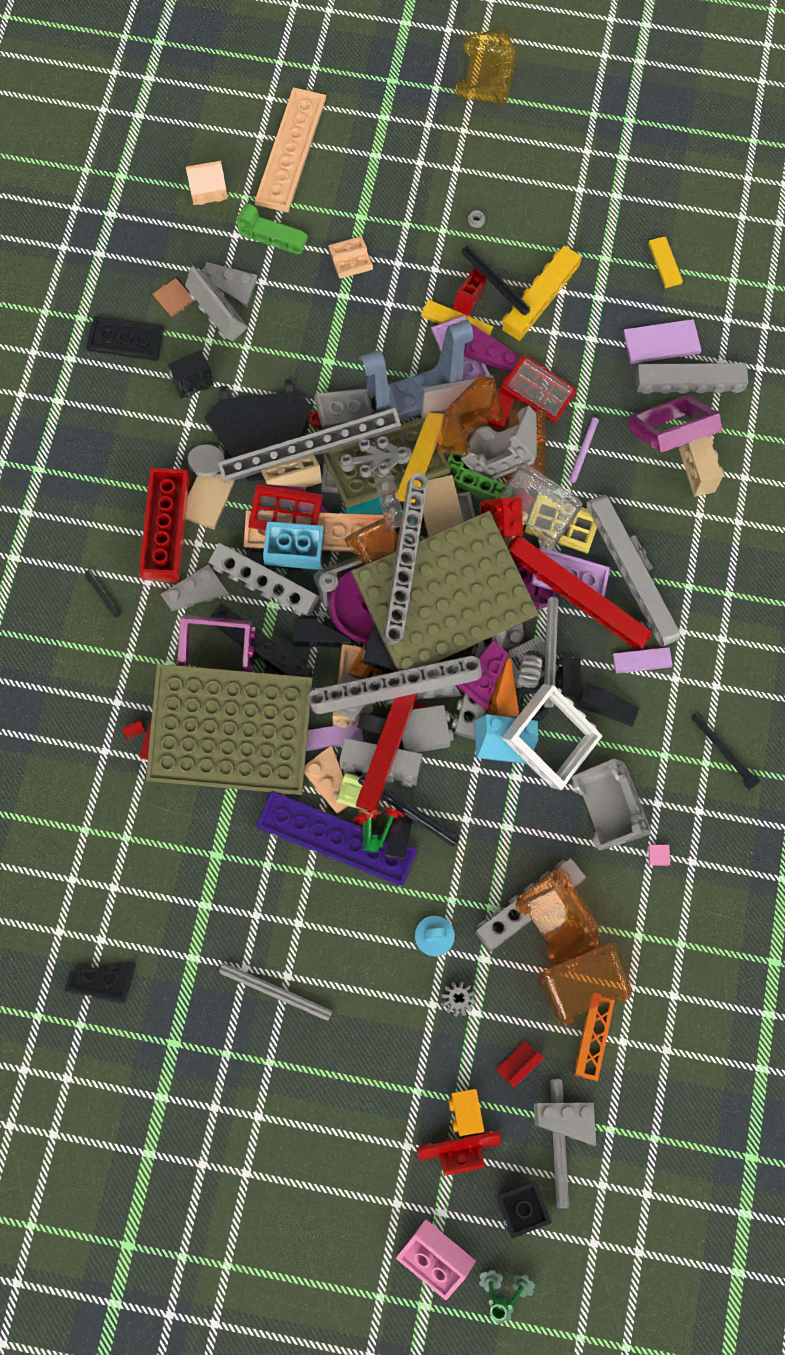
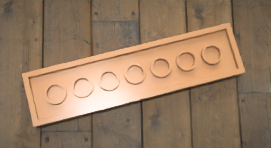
(290, 150)
(335, 525)

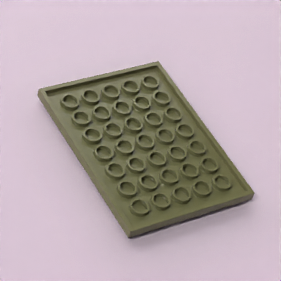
(458, 594)
(229, 729)

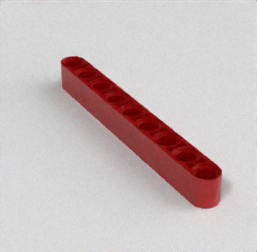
(579, 593)

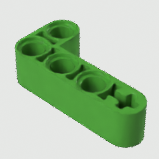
(270, 232)
(478, 480)

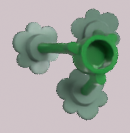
(500, 1308)

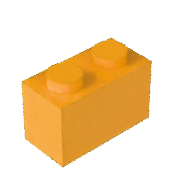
(467, 1112)

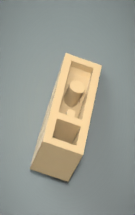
(297, 473)

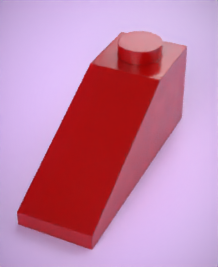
(470, 292)

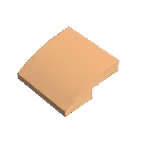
(350, 257)

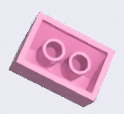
(436, 1259)

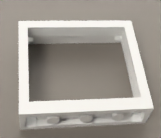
(579, 754)

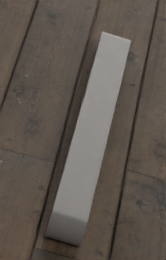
(401, 567)
(633, 570)
(404, 687)

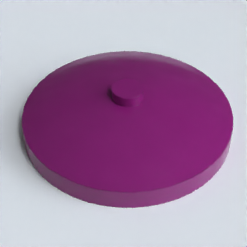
(349, 609)

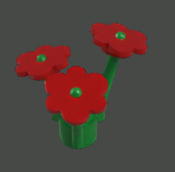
(371, 842)

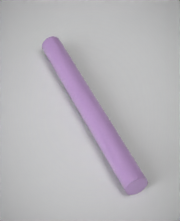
(583, 451)

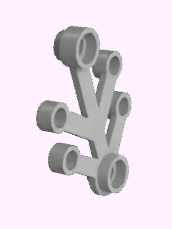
(396, 455)

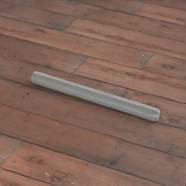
(551, 644)
(275, 991)
(559, 1147)

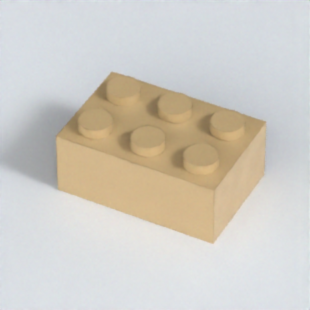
(701, 466)

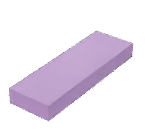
(642, 660)
(333, 736)

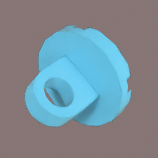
(434, 936)

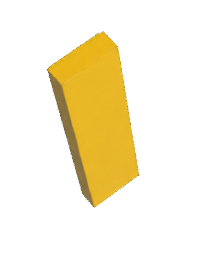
(439, 314)

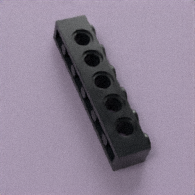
(264, 648)

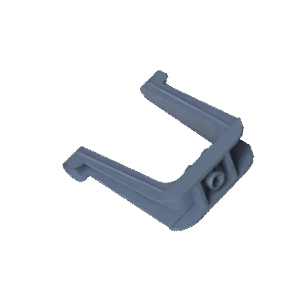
(407, 393)

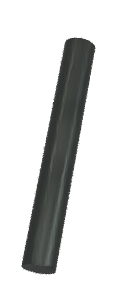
(102, 593)

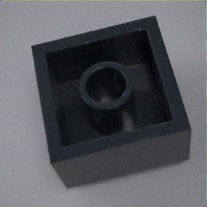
(191, 374)
(523, 1209)

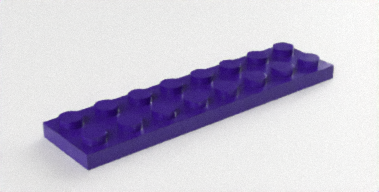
(330, 838)

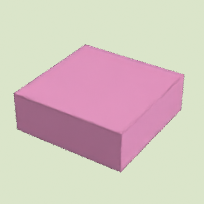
(659, 855)

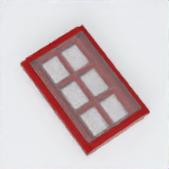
(539, 388)
(283, 506)

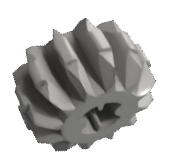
(529, 671)
(459, 1006)

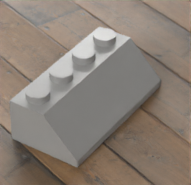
(214, 304)

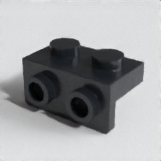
(570, 675)

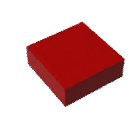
(133, 729)

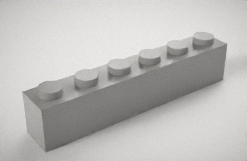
(691, 378)

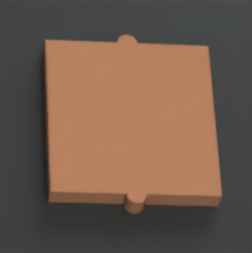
(173, 297)

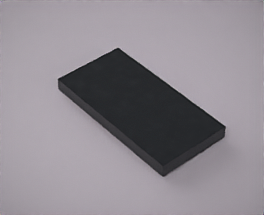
(125, 338)

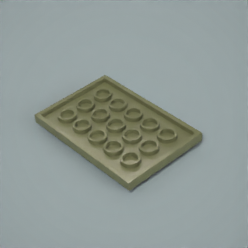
(358, 489)

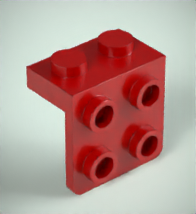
(506, 514)

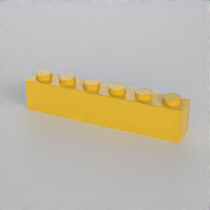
(542, 292)

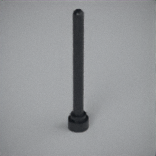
(749, 779)

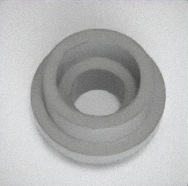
(476, 215)

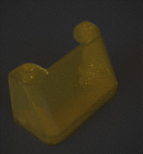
(489, 67)

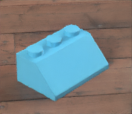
(293, 545)
(489, 739)

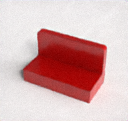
(519, 1064)

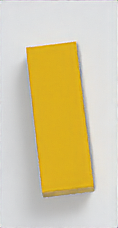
(665, 262)

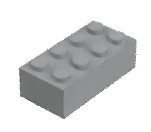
(358, 755)

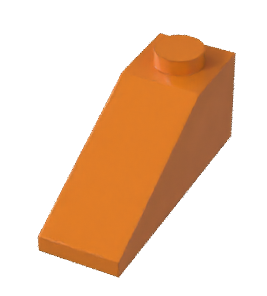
(504, 700)

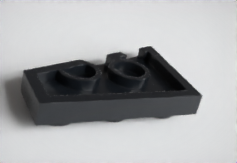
(102, 983)

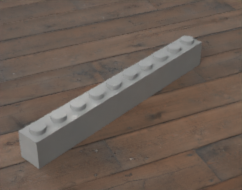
(310, 445)

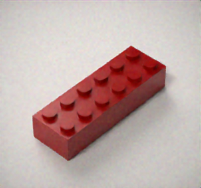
(164, 525)

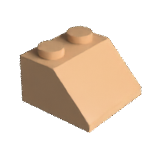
(206, 183)

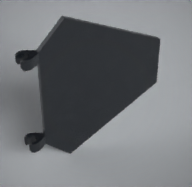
(258, 421)

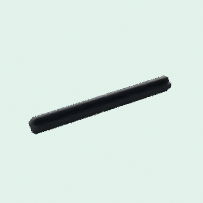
(496, 280)
(416, 815)

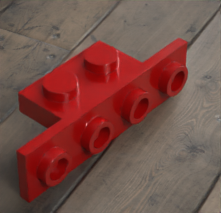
(460, 1154)

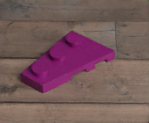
(489, 351)
(491, 663)

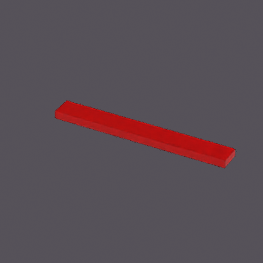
(385, 752)

